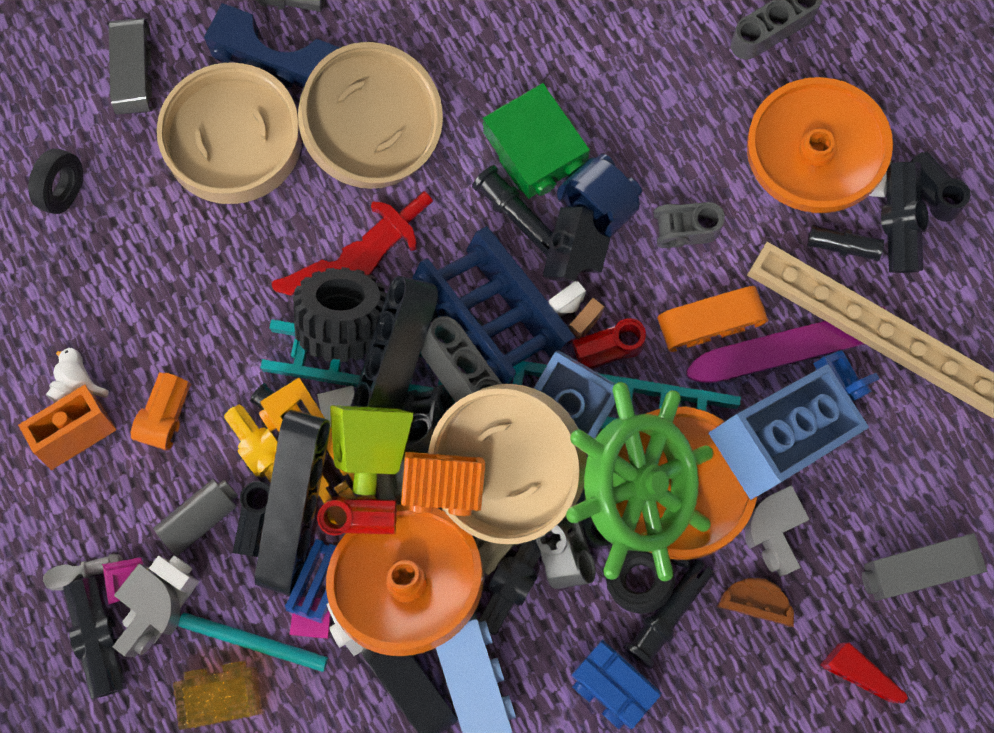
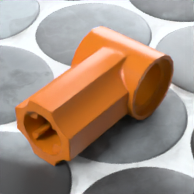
(160, 417)

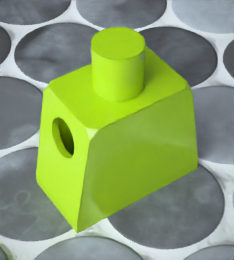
(368, 442)

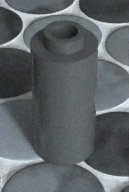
(196, 515)

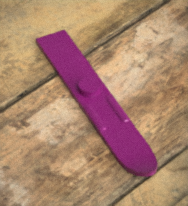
(770, 352)

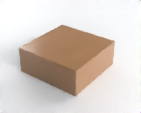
(586, 319)

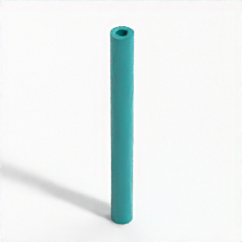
(253, 642)

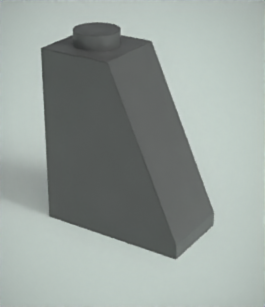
(923, 567)

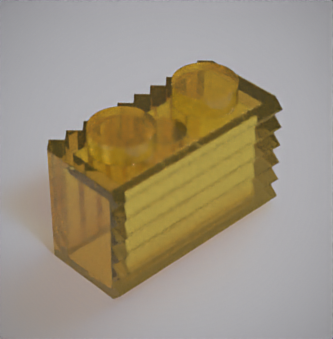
(217, 697)

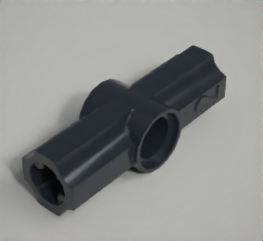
(904, 217)
(94, 637)

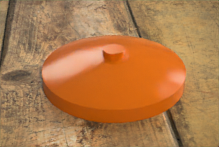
(819, 145)
(719, 492)
(406, 587)

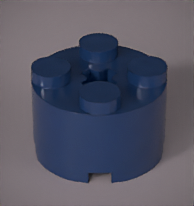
(605, 191)

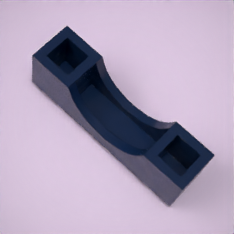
(235, 38)

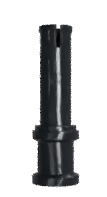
(507, 201)
(658, 628)

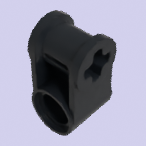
(427, 411)

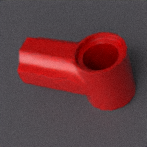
(606, 346)
(363, 516)

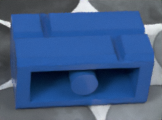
(615, 685)

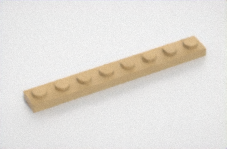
(875, 327)

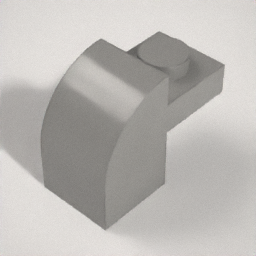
(768, 523)
(156, 609)

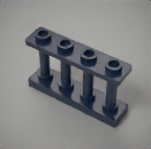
(515, 288)

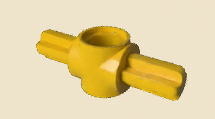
(256, 444)

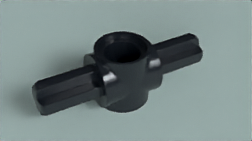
(511, 584)

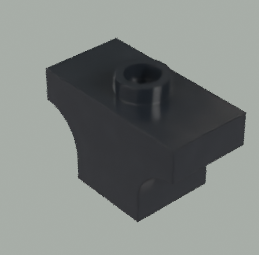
(575, 246)

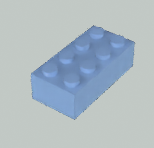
(579, 391)
(788, 431)

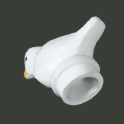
(71, 375)

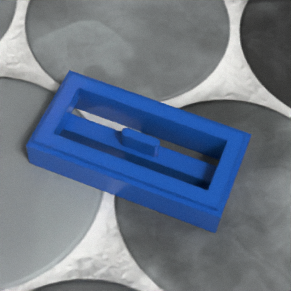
(303, 579)

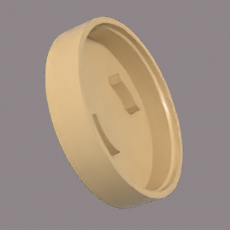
(370, 115)
(229, 133)
(528, 459)

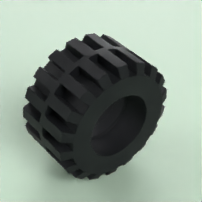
(337, 313)

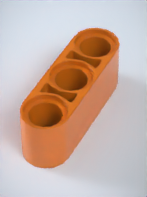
(711, 317)

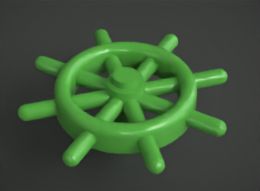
(641, 482)

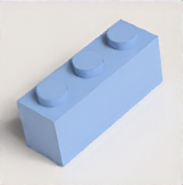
(474, 681)

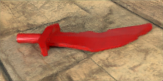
(369, 252)

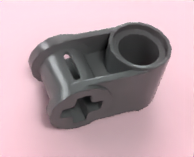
(685, 224)
(567, 556)

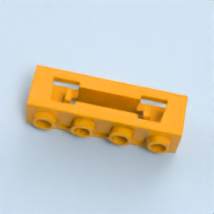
(287, 399)

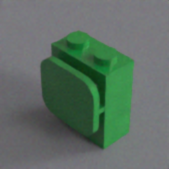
(535, 141)

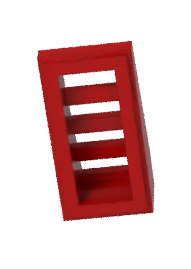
(856, 668)

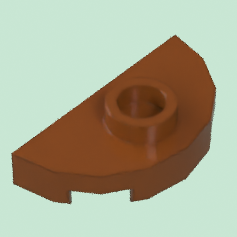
(759, 600)

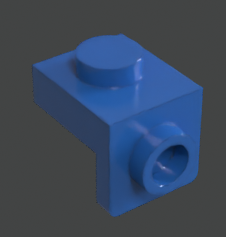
(845, 374)

